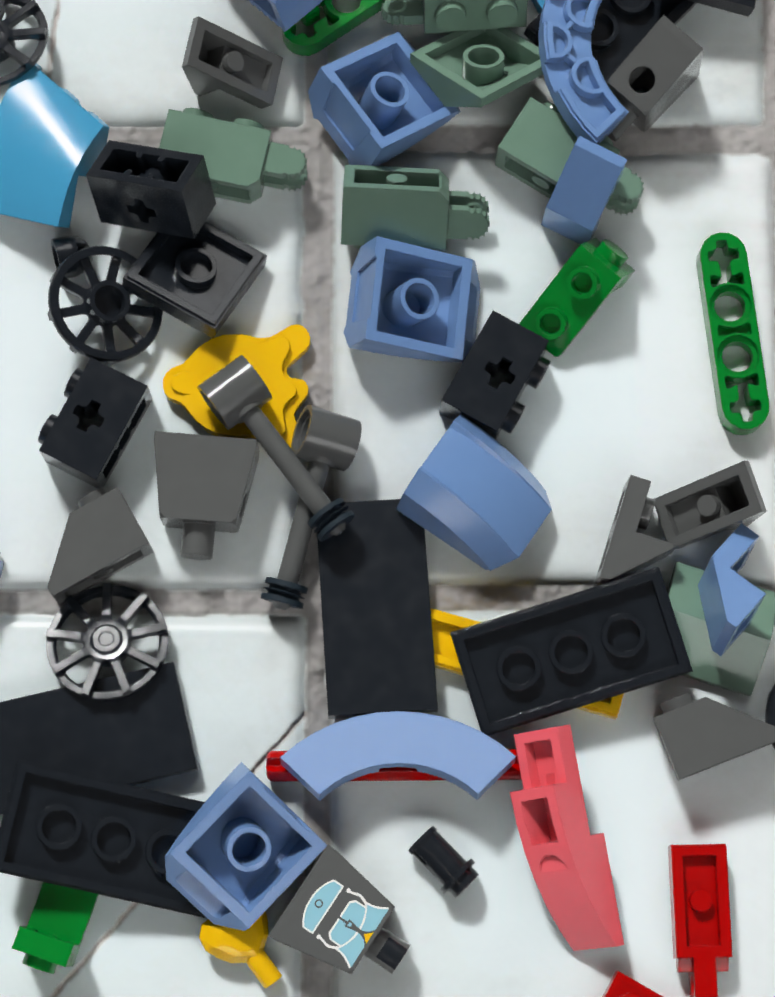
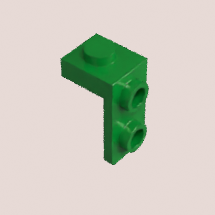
(577, 293)
(55, 927)

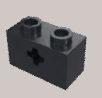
(137, 191)
(503, 348)
(94, 452)

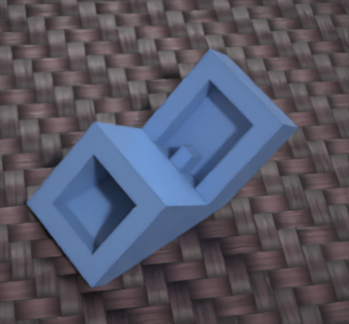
(583, 191)
(725, 595)

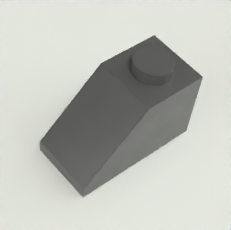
(96, 544)
(707, 734)

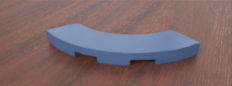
(572, 70)
(397, 740)

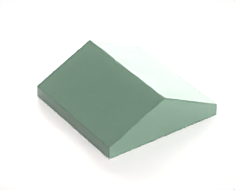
(477, 66)
(742, 661)

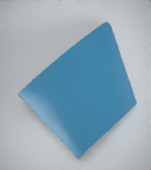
(44, 149)

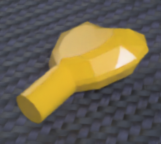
(242, 947)

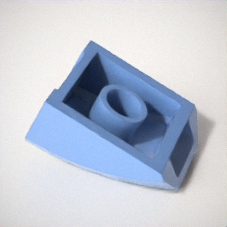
(376, 102)
(412, 302)
(476, 497)
(240, 851)

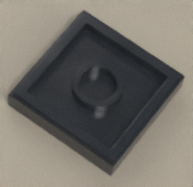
(195, 277)

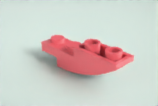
(556, 838)

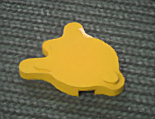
(268, 357)

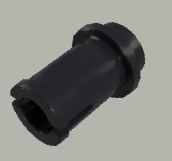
(444, 862)

